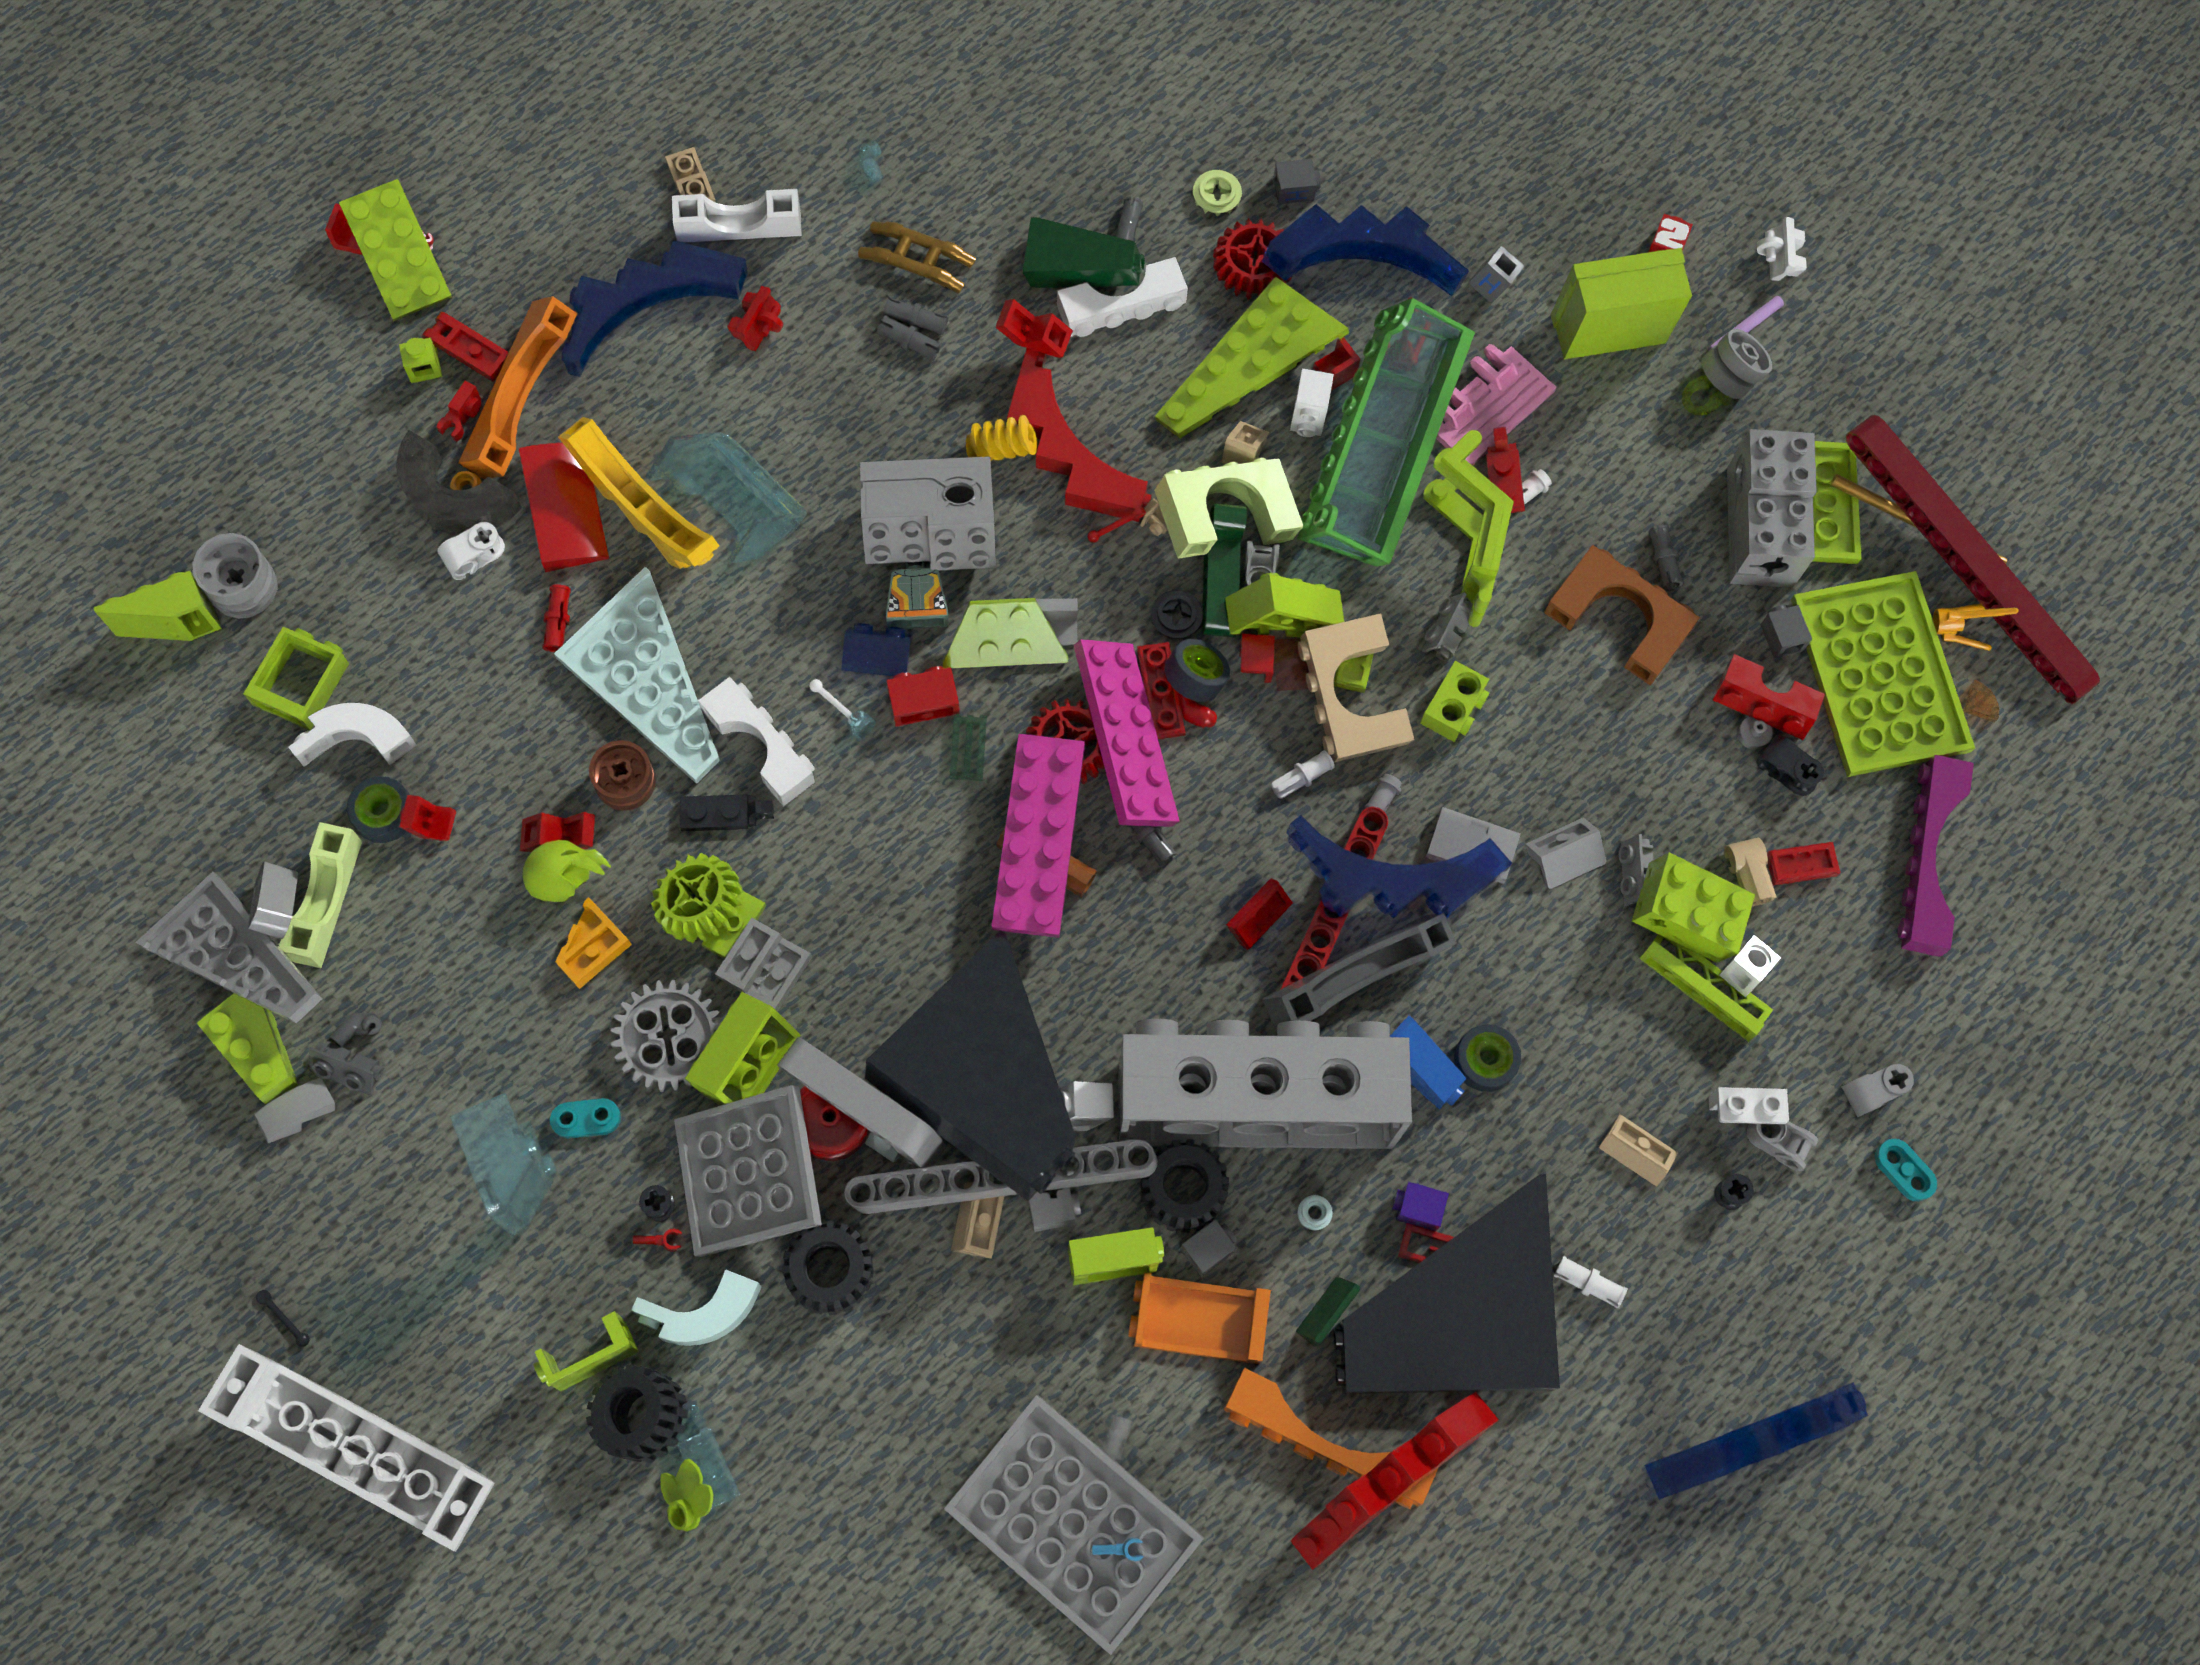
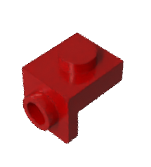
(427, 819)

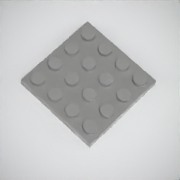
(747, 1171)

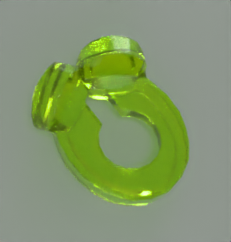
(1715, 401)

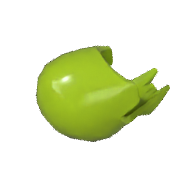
(558, 869)

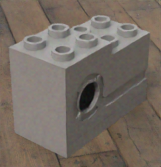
(1771, 508)
(929, 512)

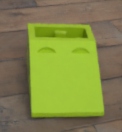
(162, 611)

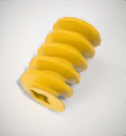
(1003, 440)

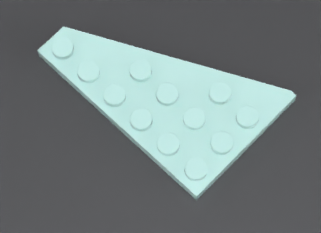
(638, 670)

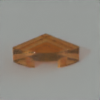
(1982, 702)

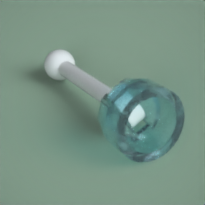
(858, 723)

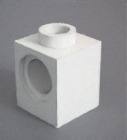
(1749, 966)

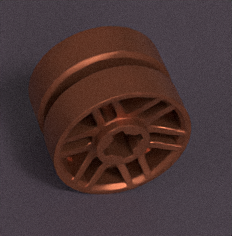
(622, 775)

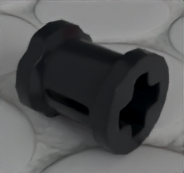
(647, 1198)
(1733, 1202)

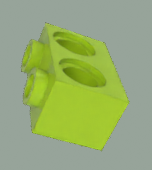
(1450, 699)

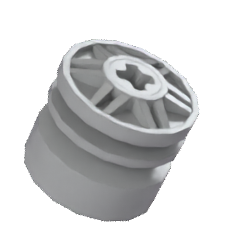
(226, 561)

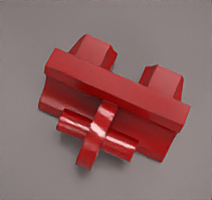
(759, 320)

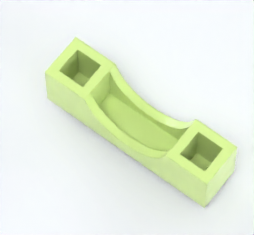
(332, 865)

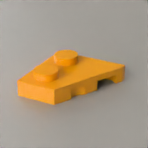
(591, 945)

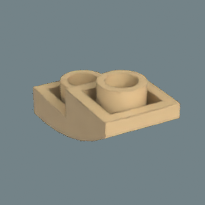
(688, 173)

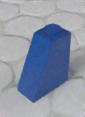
(1430, 1068)

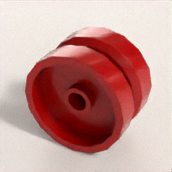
(830, 1139)

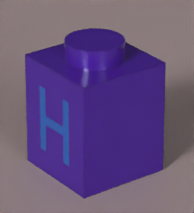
(1420, 1205)

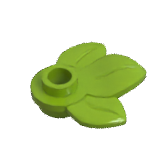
(686, 1496)

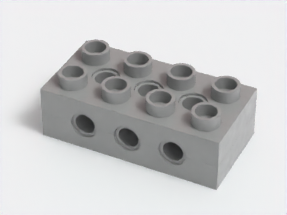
(1311, 1086)

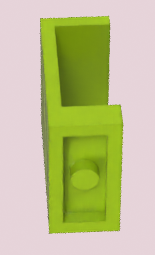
(622, 1348)

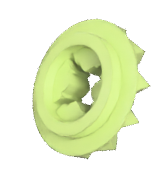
(1228, 186)

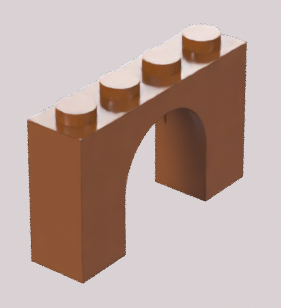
(1603, 576)

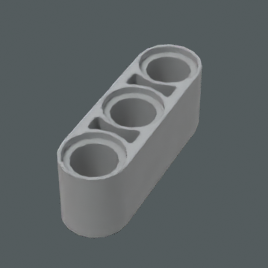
(273, 900)

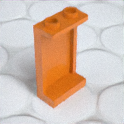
(1200, 1319)

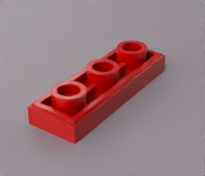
(1165, 705)

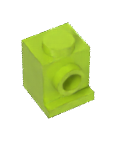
(419, 353)

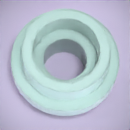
(1322, 1204)

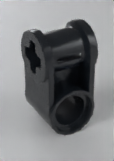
(1788, 764)

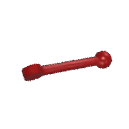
(1093, 536)

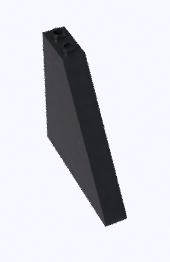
(982, 1073)
(1466, 1314)

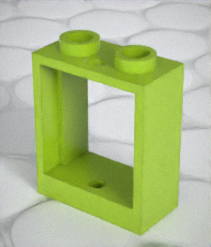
(287, 640)
(1115, 1255)

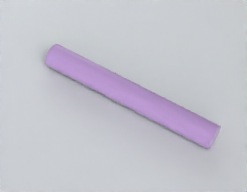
(1757, 317)

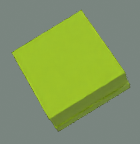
(1621, 303)

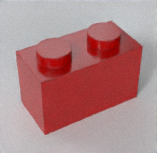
(923, 696)

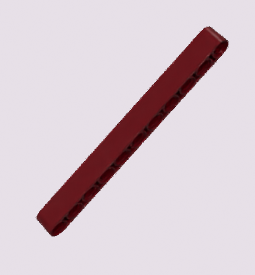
(1972, 558)

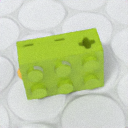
(1693, 907)

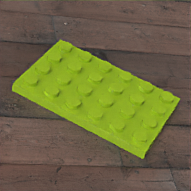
(1883, 674)

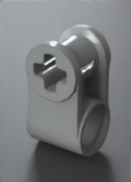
(1259, 561)
(1875, 1090)
(1788, 1143)

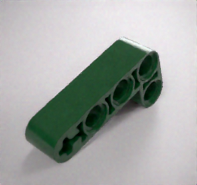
(1222, 567)

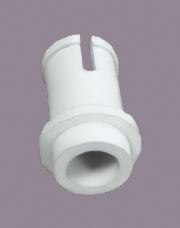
(1536, 483)

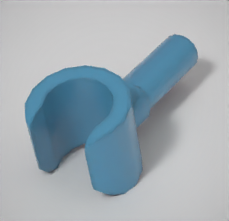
(1118, 1549)

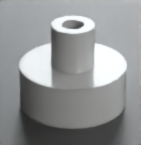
(1754, 733)

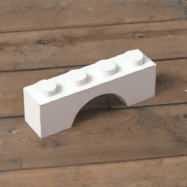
(703, 220)
(1088, 310)
(732, 711)

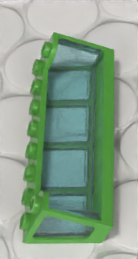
(1386, 433)

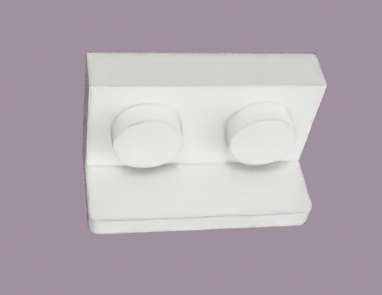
(1750, 1105)

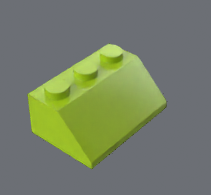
(742, 1052)

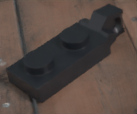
(722, 812)

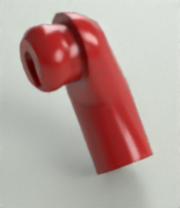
(1197, 713)

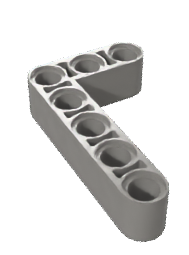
(863, 1103)

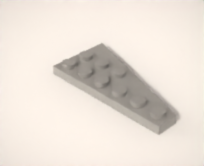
(213, 940)

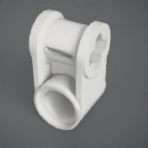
(468, 552)

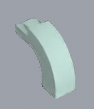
(712, 1321)

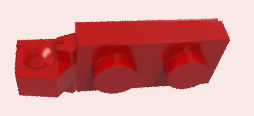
(1505, 468)

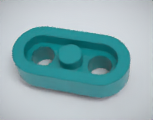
(584, 1118)
(1907, 1167)

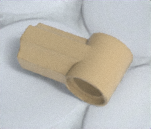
(1749, 864)

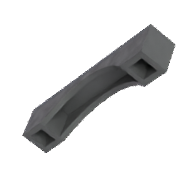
(1326, 987)

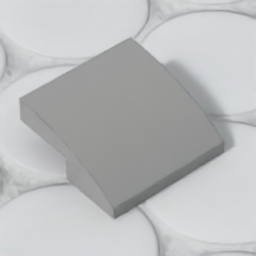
(763, 964)

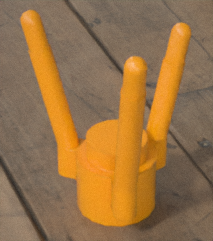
(1950, 620)

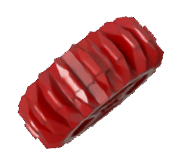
(1232, 255)
(1061, 717)

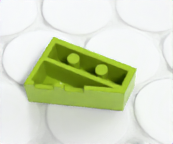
(1283, 605)
(252, 1045)

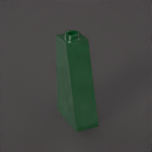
(1071, 256)

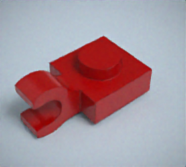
(463, 405)

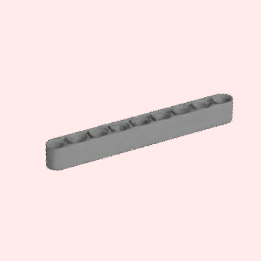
(983, 1185)

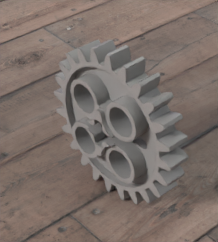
(636, 1041)

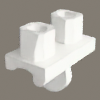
(1780, 250)

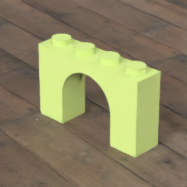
(1257, 484)

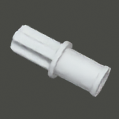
(1302, 775)

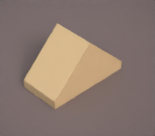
(1244, 444)

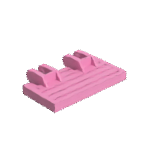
(1503, 403)

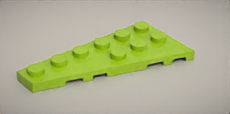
(1258, 349)

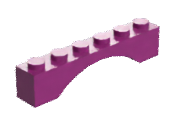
(1927, 918)

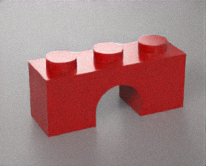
(1745, 692)

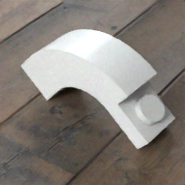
(353, 722)

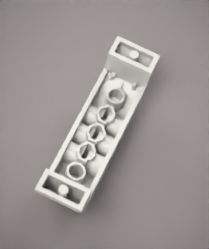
(348, 1445)

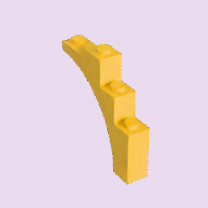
(649, 514)

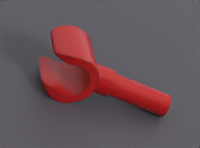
(659, 1240)

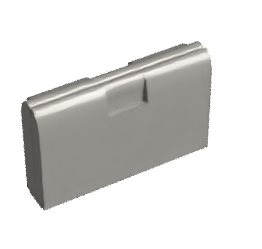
(1460, 833)

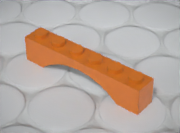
(495, 432)
(1262, 1404)

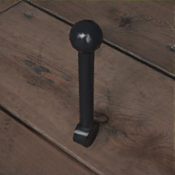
(264, 1298)

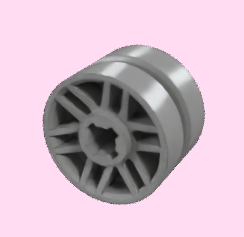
(1736, 363)

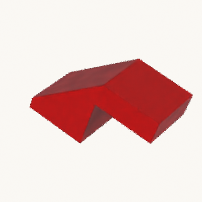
(1038, 333)
(546, 828)

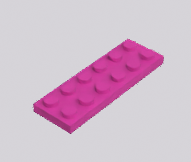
(1126, 734)
(1038, 836)

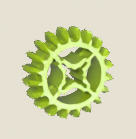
(688, 916)

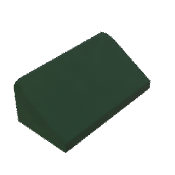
(1327, 1310)

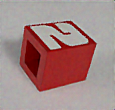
(1670, 234)

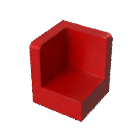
(340, 232)
(1341, 362)
(1257, 655)

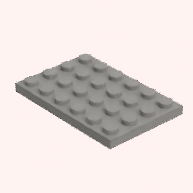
(1054, 1496)

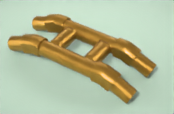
(927, 268)

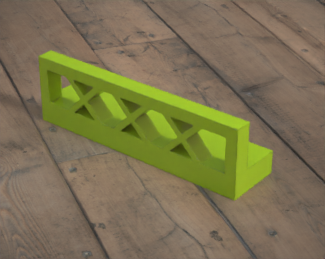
(1703, 991)

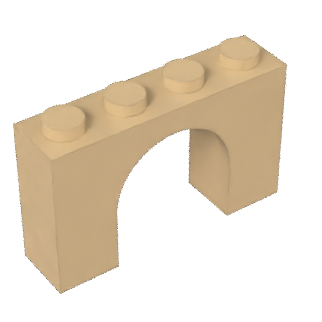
(1346, 732)

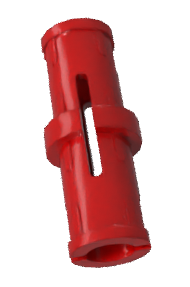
(556, 617)

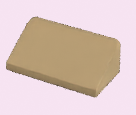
(1638, 1150)
(977, 1226)

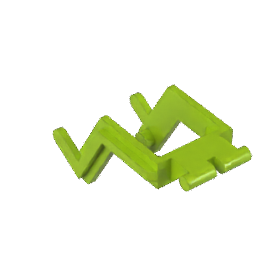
(1484, 530)

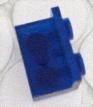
(876, 650)

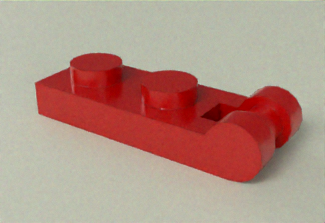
(467, 346)

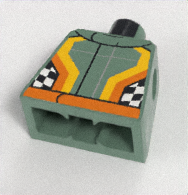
(916, 598)

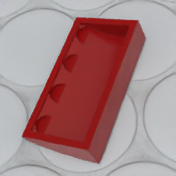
(562, 507)

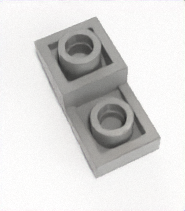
(288, 1112)

